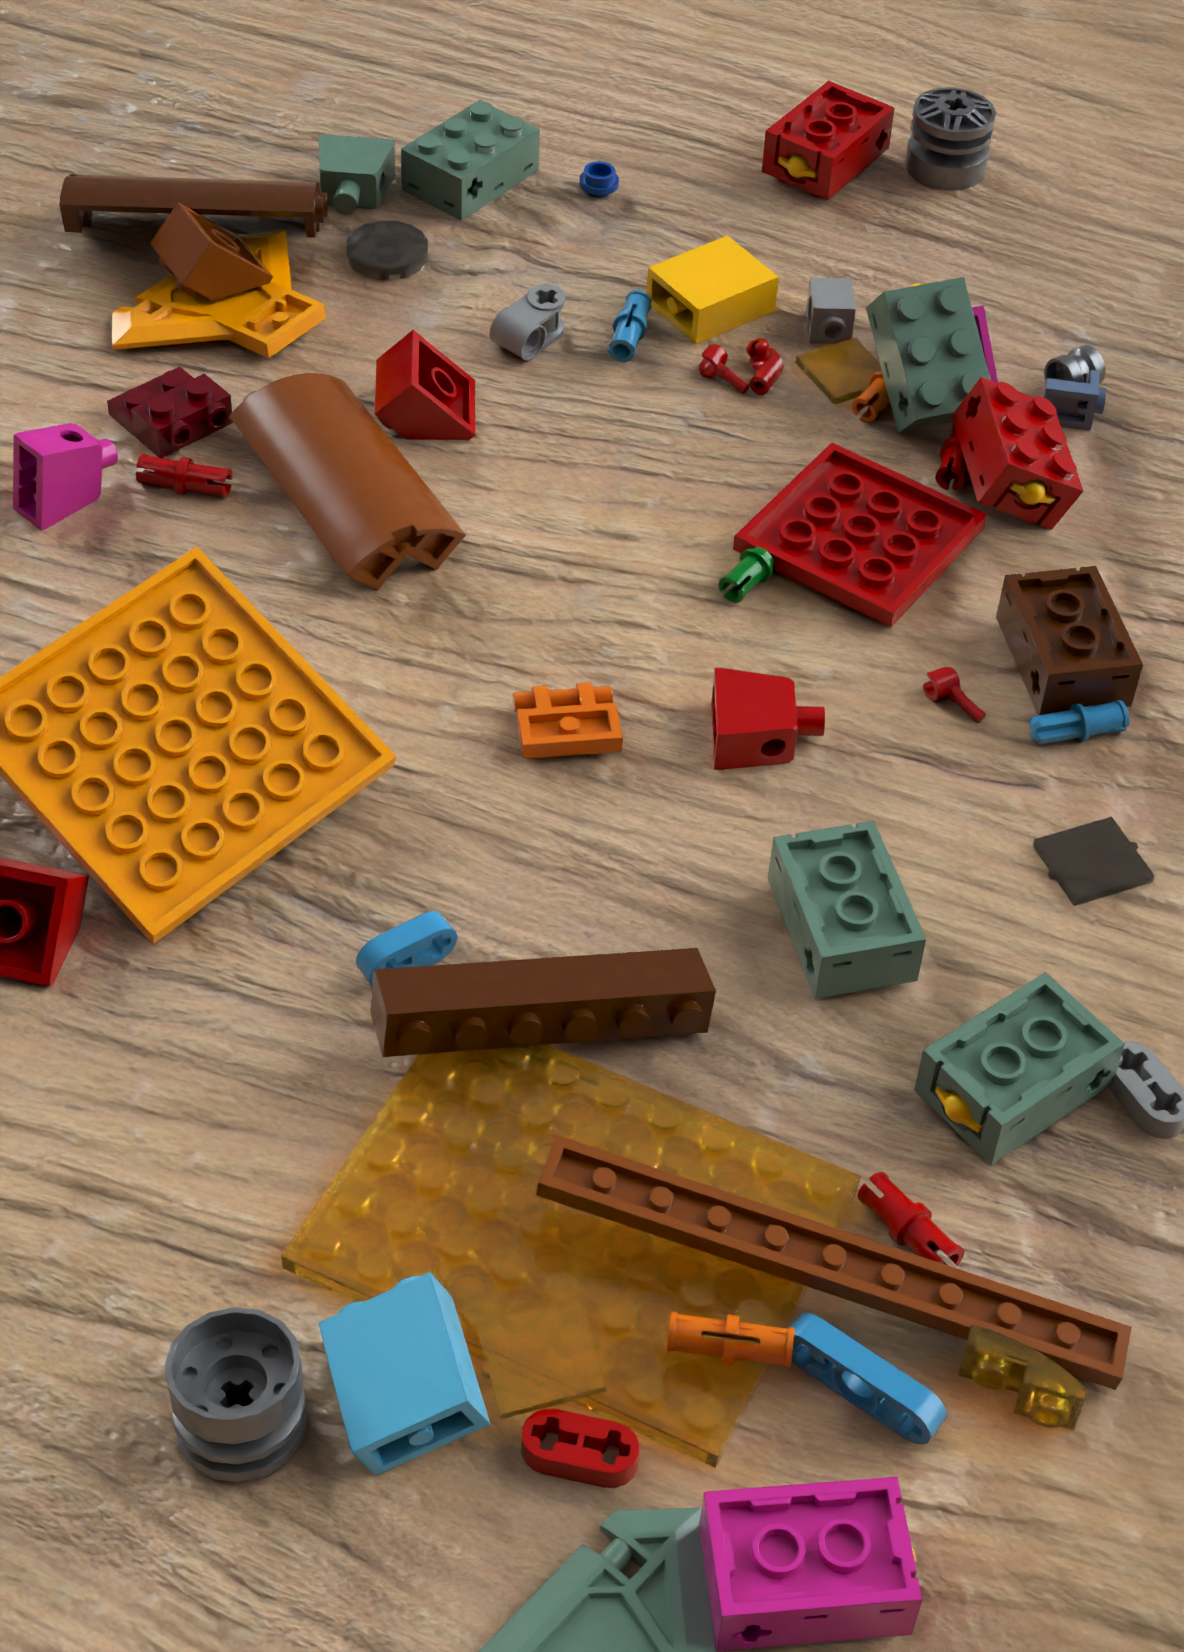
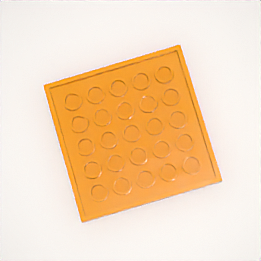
(178, 743)

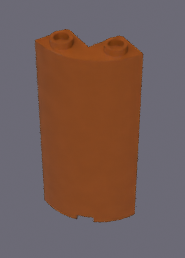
(346, 476)

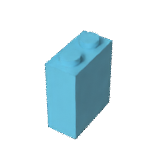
(402, 1373)

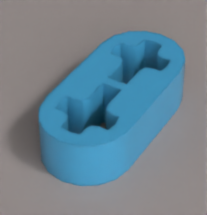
(411, 944)

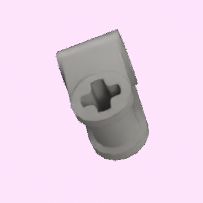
(530, 322)

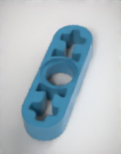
(866, 1380)

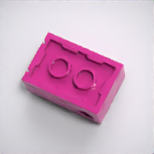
(808, 1563)

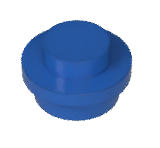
(599, 179)

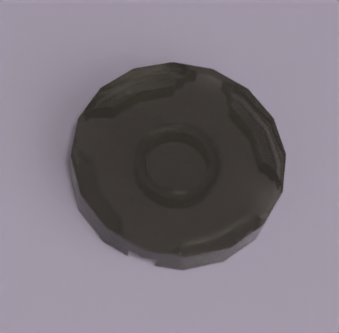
(387, 250)

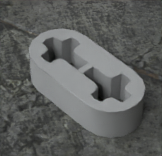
(1149, 1088)

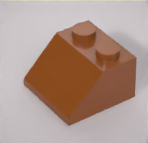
(206, 256)

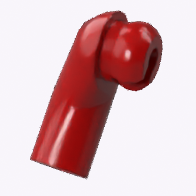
(766, 364)

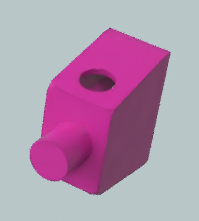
(57, 472)

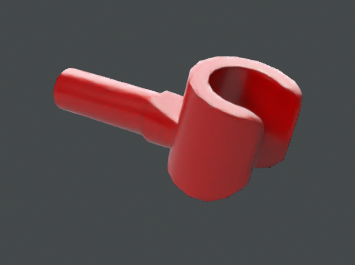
(714, 364)
(947, 683)

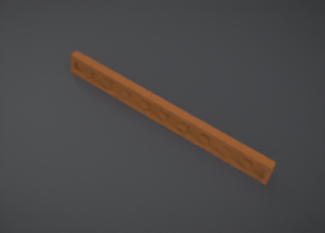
(829, 1259)

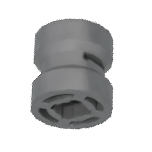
(1076, 365)

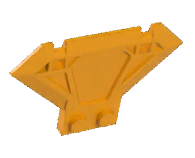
(257, 319)

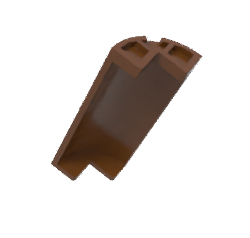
(230, 197)

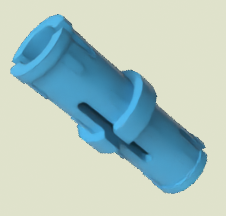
(630, 326)

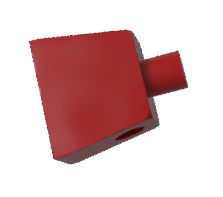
(758, 719)

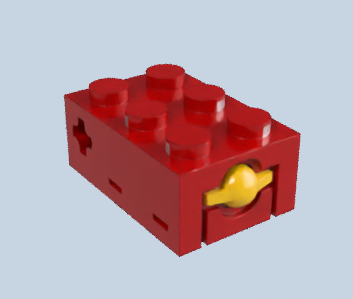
(827, 140)
(1016, 453)

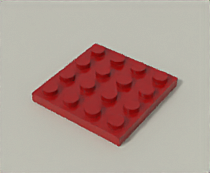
(861, 533)

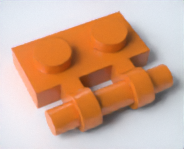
(567, 721)

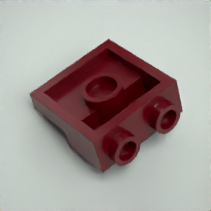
(172, 410)

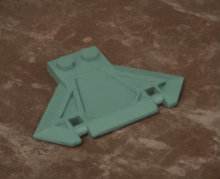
(599, 1609)

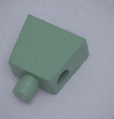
(355, 171)

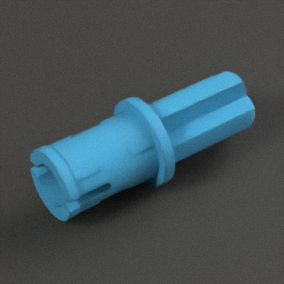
(1079, 722)

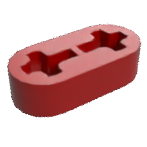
(580, 1448)

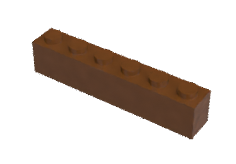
(540, 1001)

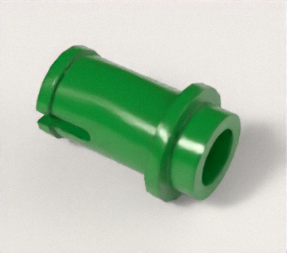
(754, 567)

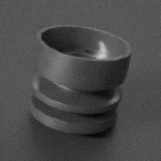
(950, 138)
(236, 1394)

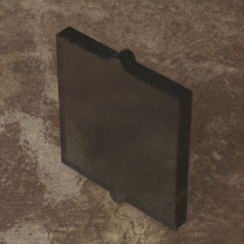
(1093, 861)

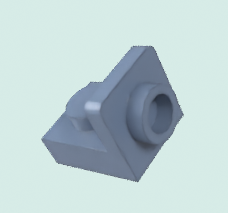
(1076, 400)

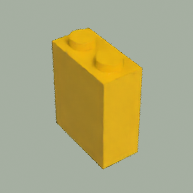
(712, 289)

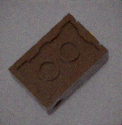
(1068, 639)

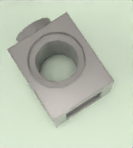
(830, 310)

